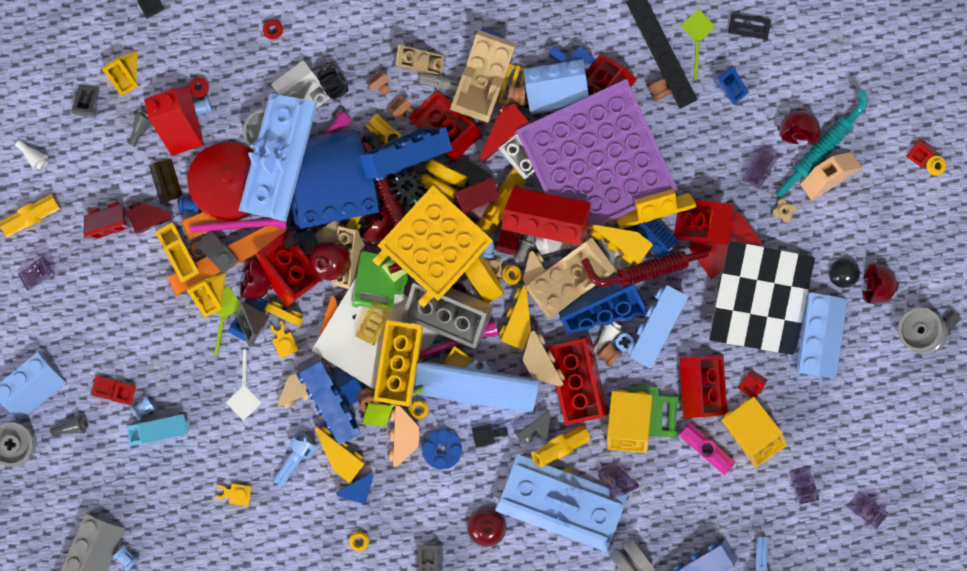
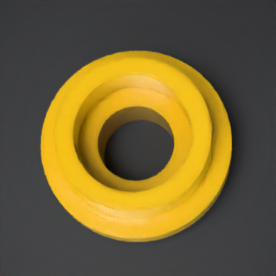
(931, 165)
(516, 274)
(423, 414)
(354, 546)

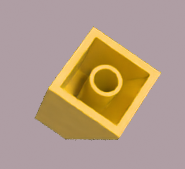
(629, 421)
(754, 432)

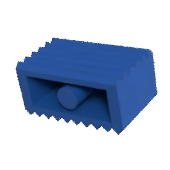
(658, 235)

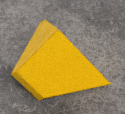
(123, 72)
(208, 294)
(458, 358)

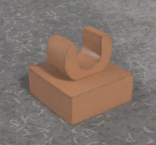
(378, 82)
(399, 106)

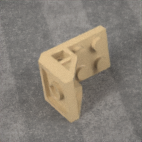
(483, 76)
(568, 278)

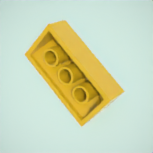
(398, 363)

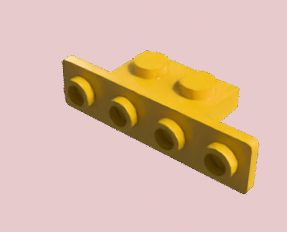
(655, 207)
(494, 212)

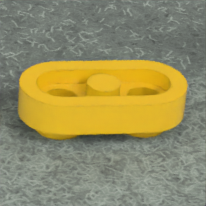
(292, 316)

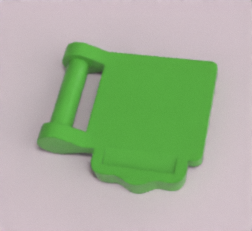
(375, 281)
(656, 411)

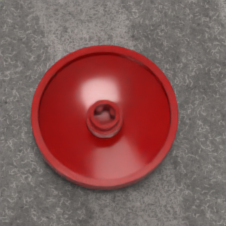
(219, 179)

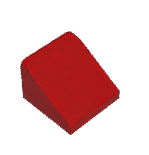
(921, 152)
(752, 383)

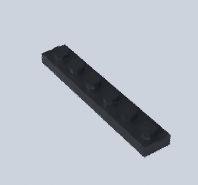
(662, 52)

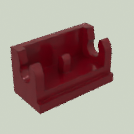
(476, 195)

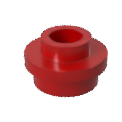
(273, 36)
(205, 87)

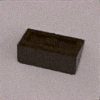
(165, 181)

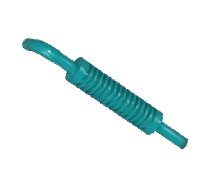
(825, 145)

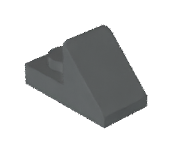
(217, 252)
(540, 424)

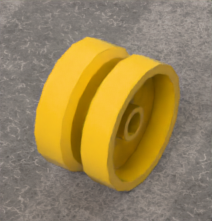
(443, 178)

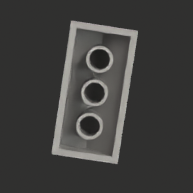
(452, 316)
(93, 545)

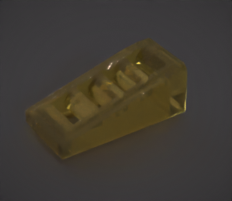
(376, 333)

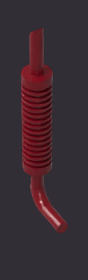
(393, 205)
(645, 270)

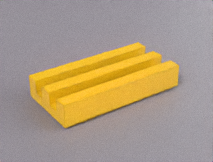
(517, 69)

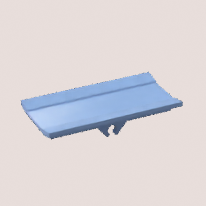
(277, 156)
(476, 386)
(561, 503)

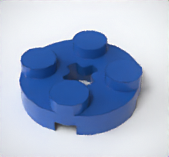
(440, 460)

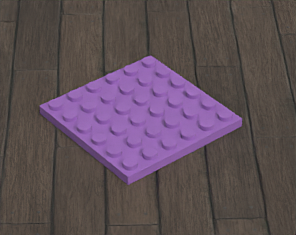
(598, 153)

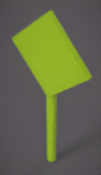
(697, 27)
(230, 305)
(378, 414)

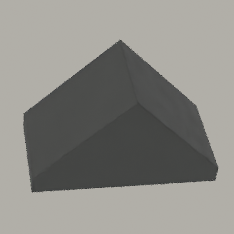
(86, 101)
(251, 322)

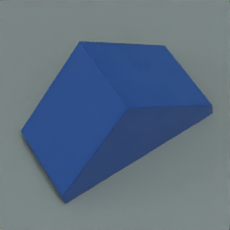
(731, 85)
(347, 385)
(358, 490)

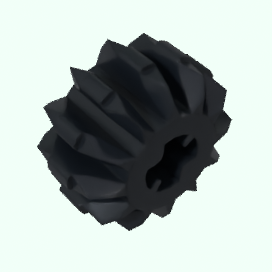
(333, 81)
(401, 183)

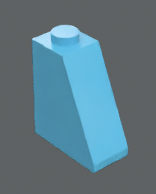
(157, 429)

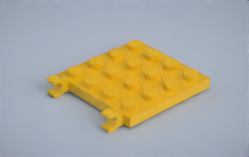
(434, 244)

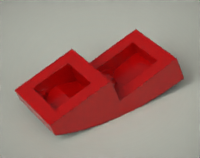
(113, 390)

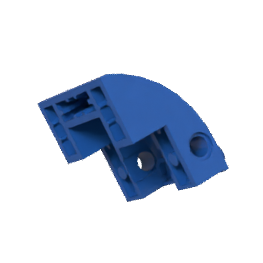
(332, 181)

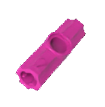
(697, 439)

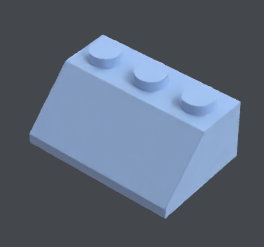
(555, 86)
(29, 386)

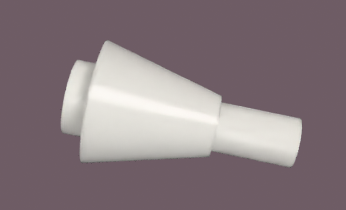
(36, 159)
(607, 335)

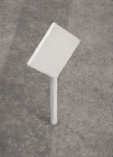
(243, 401)

